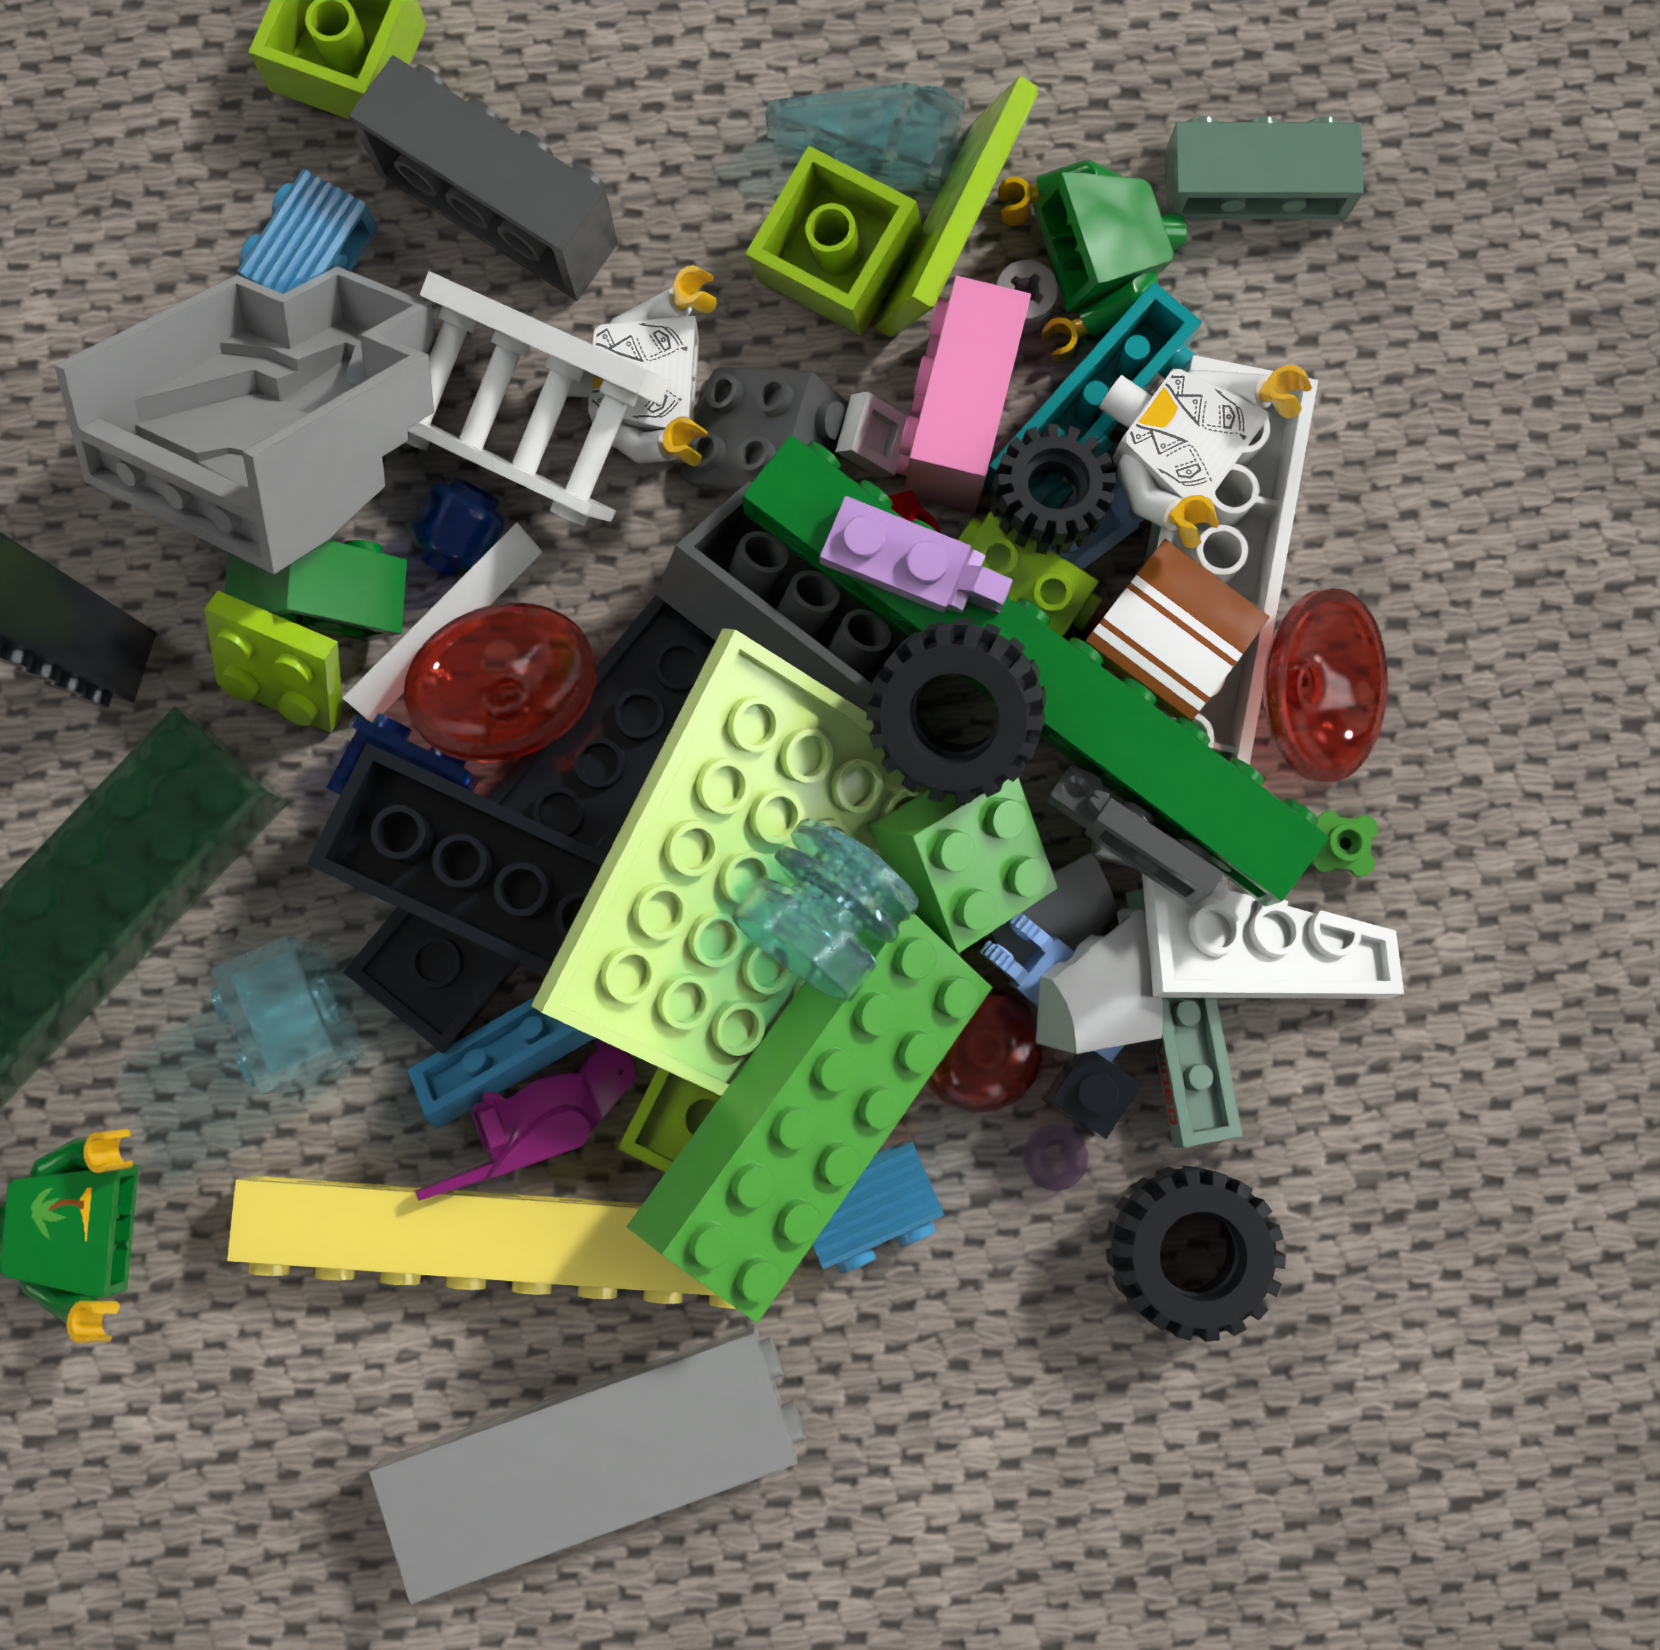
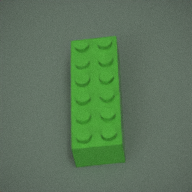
(807, 1119)

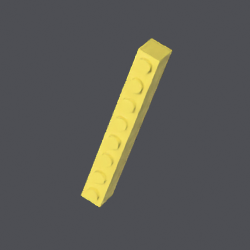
(450, 1235)

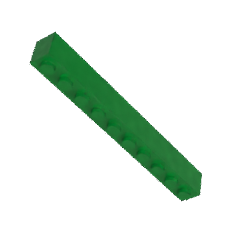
(1088, 711)

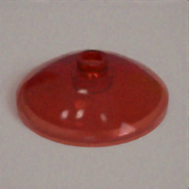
(500, 682)
(1326, 685)

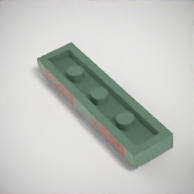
(1194, 1068)

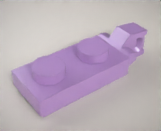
(911, 560)

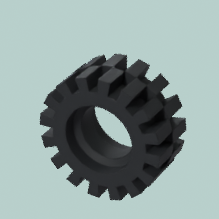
(1064, 457)

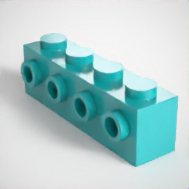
(1142, 348)

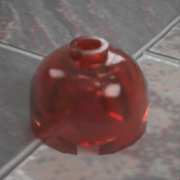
(991, 1058)

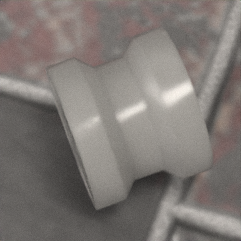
(1041, 286)

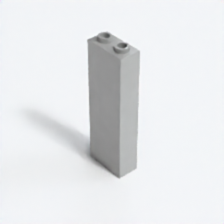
(586, 1462)

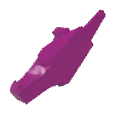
(544, 1117)

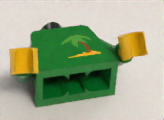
(1100, 239)
(72, 1231)

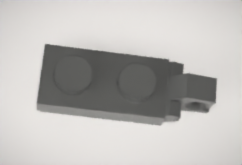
(1132, 836)

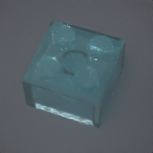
(286, 1016)

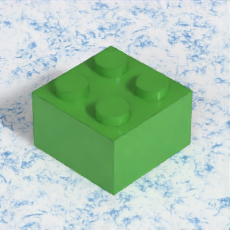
(967, 860)

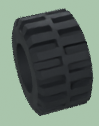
(945, 765)
(1248, 1261)

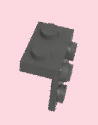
(753, 415)

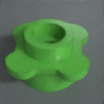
(1359, 833)

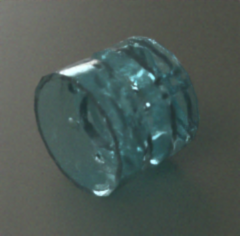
(833, 899)

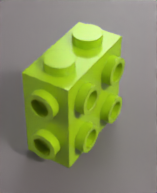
(1045, 580)

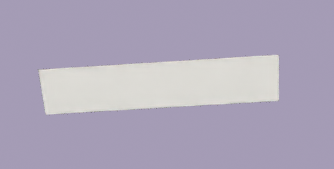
(473, 591)

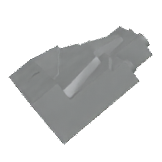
(254, 409)

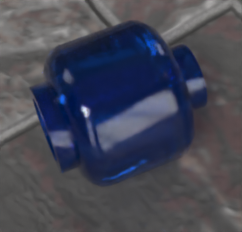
(456, 526)

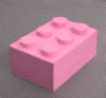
(961, 392)

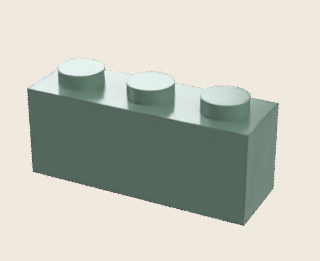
(1264, 169)

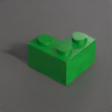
(331, 589)

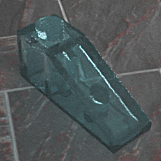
(880, 129)

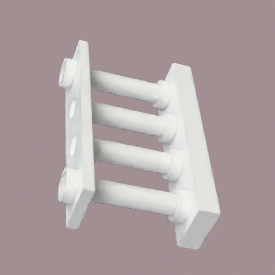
(567, 362)

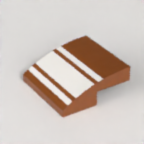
(1177, 631)

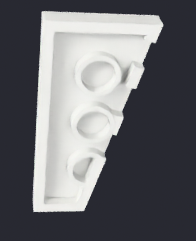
(1249, 950)

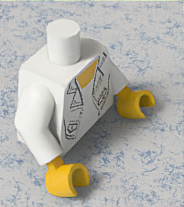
(667, 343)
(1191, 437)

